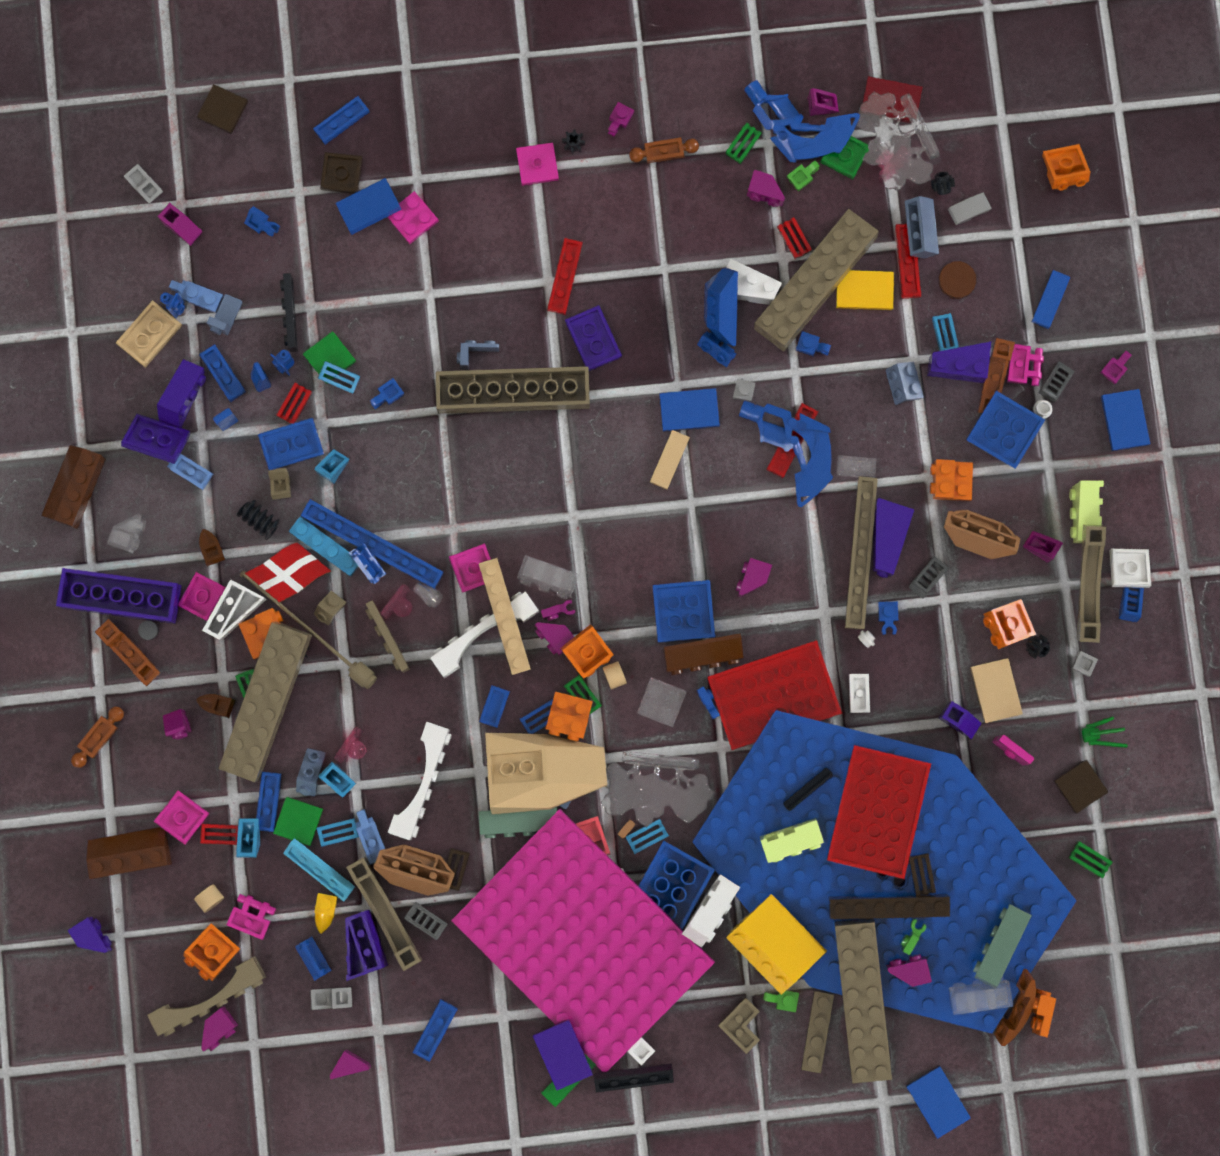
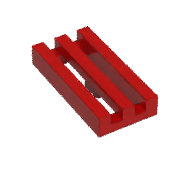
(801, 251)
(301, 389)
(203, 834)

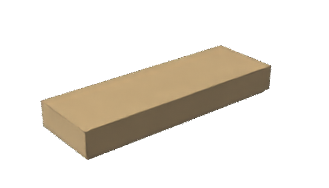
(669, 459)

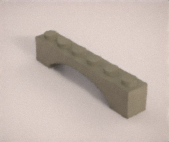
(1090, 578)
(385, 913)
(166, 1018)

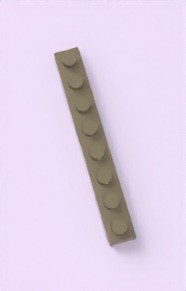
(861, 553)

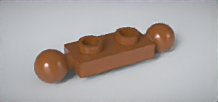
(664, 150)
(97, 737)

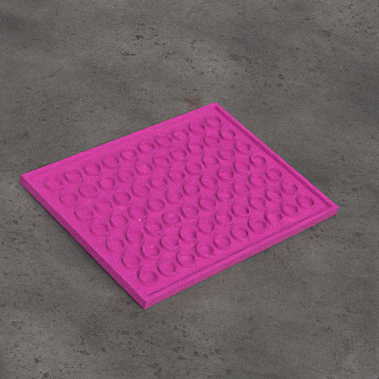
(582, 940)

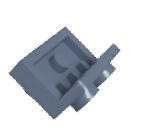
(904, 382)

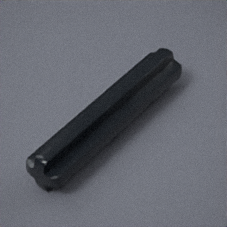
(808, 789)

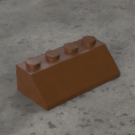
(73, 486)
(703, 653)
(128, 853)

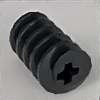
(258, 519)

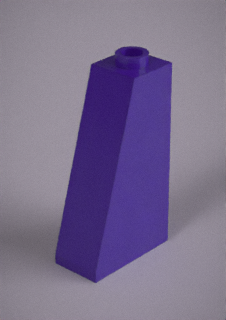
(890, 531)

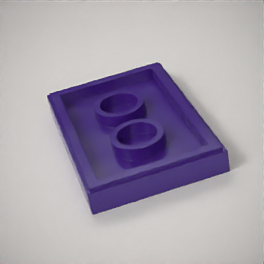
(593, 338)
(155, 438)
(562, 1054)

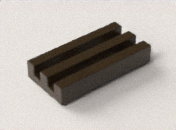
(459, 853)
(932, 886)

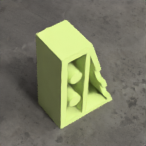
(1085, 507)
(791, 840)

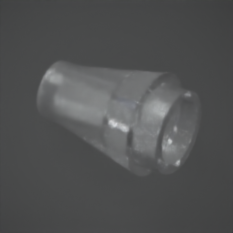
(429, 595)

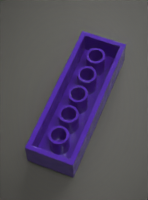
(118, 595)

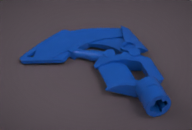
(831, 136)
(816, 473)

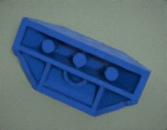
(721, 305)

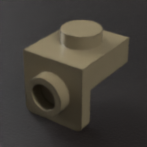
(280, 483)
(329, 608)

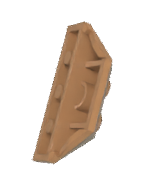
(980, 534)
(414, 869)

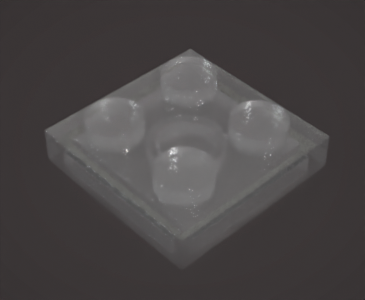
(661, 702)

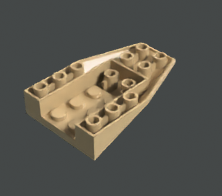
(540, 771)

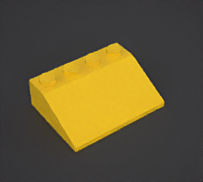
(776, 944)

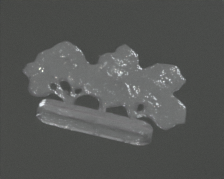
(892, 145)
(650, 793)

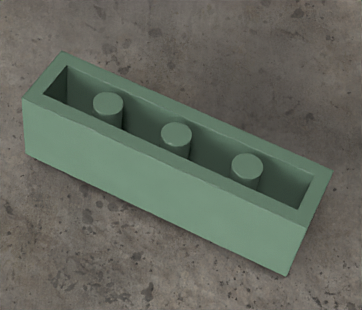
(513, 823)
(1002, 946)

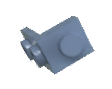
(225, 315)
(470, 345)
(310, 769)

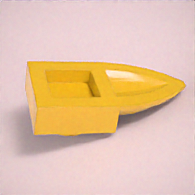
(324, 911)

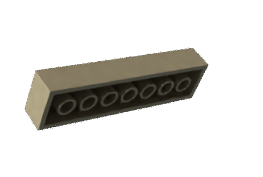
(816, 280)
(512, 390)
(265, 701)
(863, 1000)

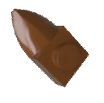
(210, 548)
(216, 704)

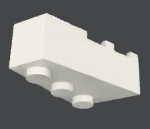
(754, 285)
(232, 609)
(710, 911)

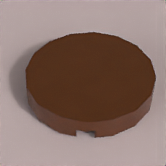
(957, 280)

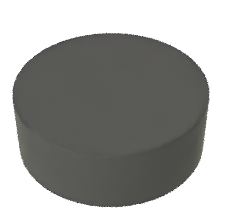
(148, 630)

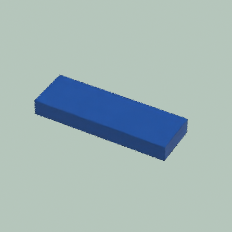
(341, 120)
(1050, 299)
(222, 373)
(268, 800)
(435, 1030)

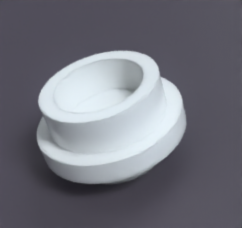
(1042, 408)
(867, 638)

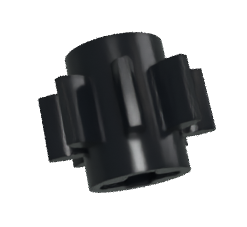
(573, 136)
(942, 183)
(1037, 646)

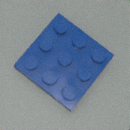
(1005, 429)
(683, 611)

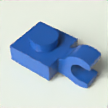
(258, 221)
(810, 343)
(388, 392)

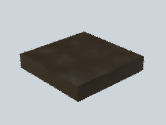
(222, 109)
(341, 173)
(1081, 786)

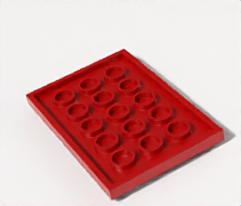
(785, 682)
(878, 811)

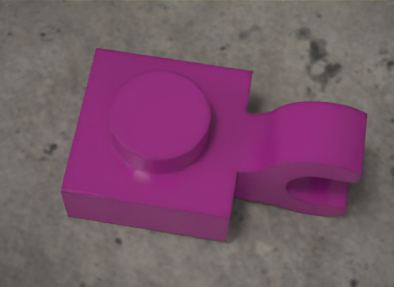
(620, 117)
(1115, 368)
(553, 612)

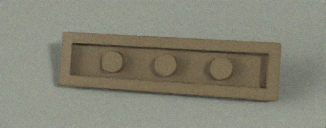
(390, 644)
(817, 1032)

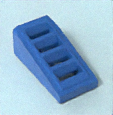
(259, 378)
(1129, 612)

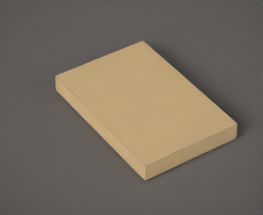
(149, 334)
(996, 690)

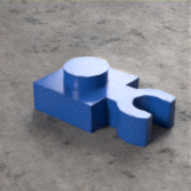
(888, 613)
(706, 698)

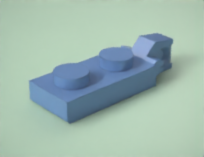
(197, 295)
(191, 471)
(369, 836)

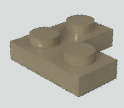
(736, 1025)

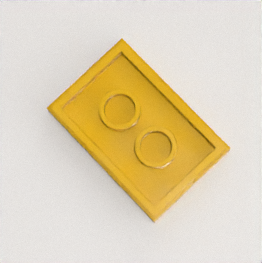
(866, 290)

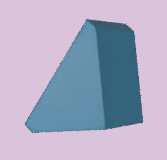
(332, 466)
(337, 779)
(248, 838)

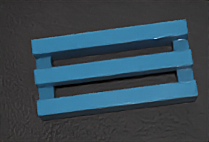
(938, 335)
(323, 370)
(353, 828)
(662, 828)

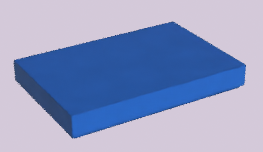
(368, 206)
(689, 409)
(1125, 420)
(290, 444)
(938, 1102)

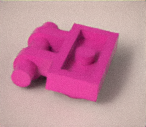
(1019, 365)
(248, 922)

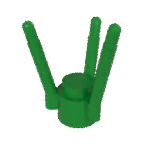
(1091, 734)

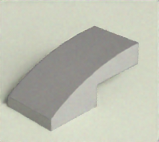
(143, 183)
(969, 208)
(331, 998)

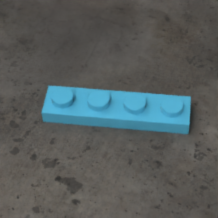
(319, 869)

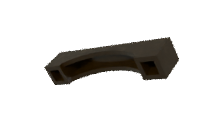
(889, 907)

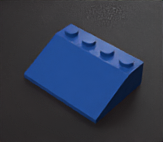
(676, 882)

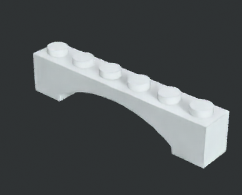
(448, 658)
(406, 822)

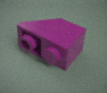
(764, 188)
(179, 224)
(754, 578)
(555, 635)
(176, 724)
(912, 971)
(216, 1027)

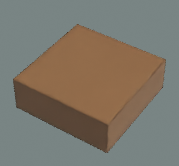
(626, 829)

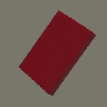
(884, 86)

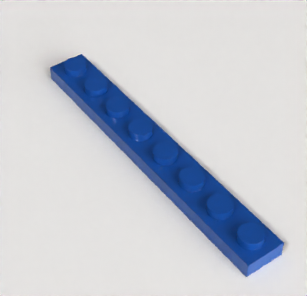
(378, 547)

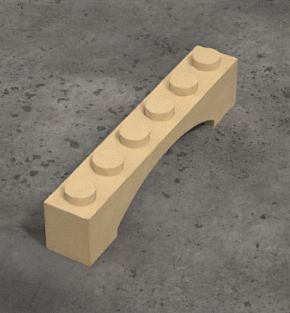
(504, 616)

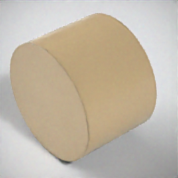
(614, 675)
(209, 898)

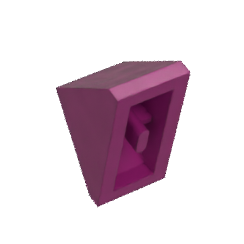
(822, 102)
(1042, 546)
(349, 1064)

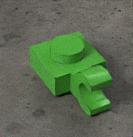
(802, 176)
(909, 941)
(786, 1001)

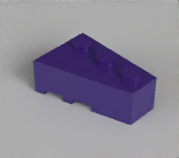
(961, 363)
(180, 393)
(363, 946)

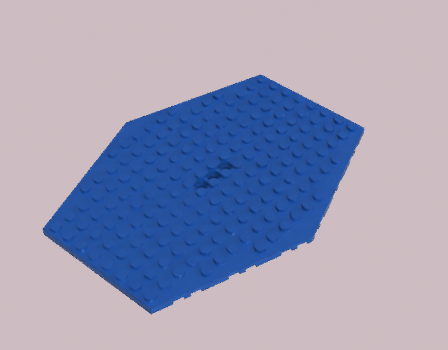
(970, 845)

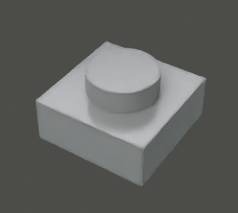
(744, 390)
(1084, 664)

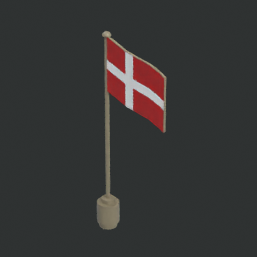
(286, 576)

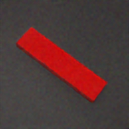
(907, 265)
(564, 276)
(783, 459)

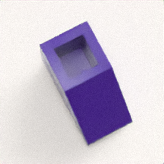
(960, 719)
(89, 936)

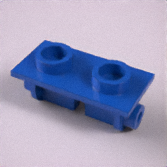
(174, 304)
(709, 344)
(283, 361)
(367, 563)
(313, 958)

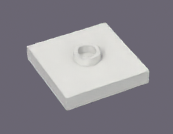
(1130, 568)

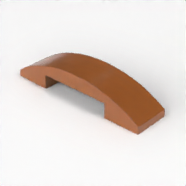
(998, 366)
(128, 652)
(1009, 1028)

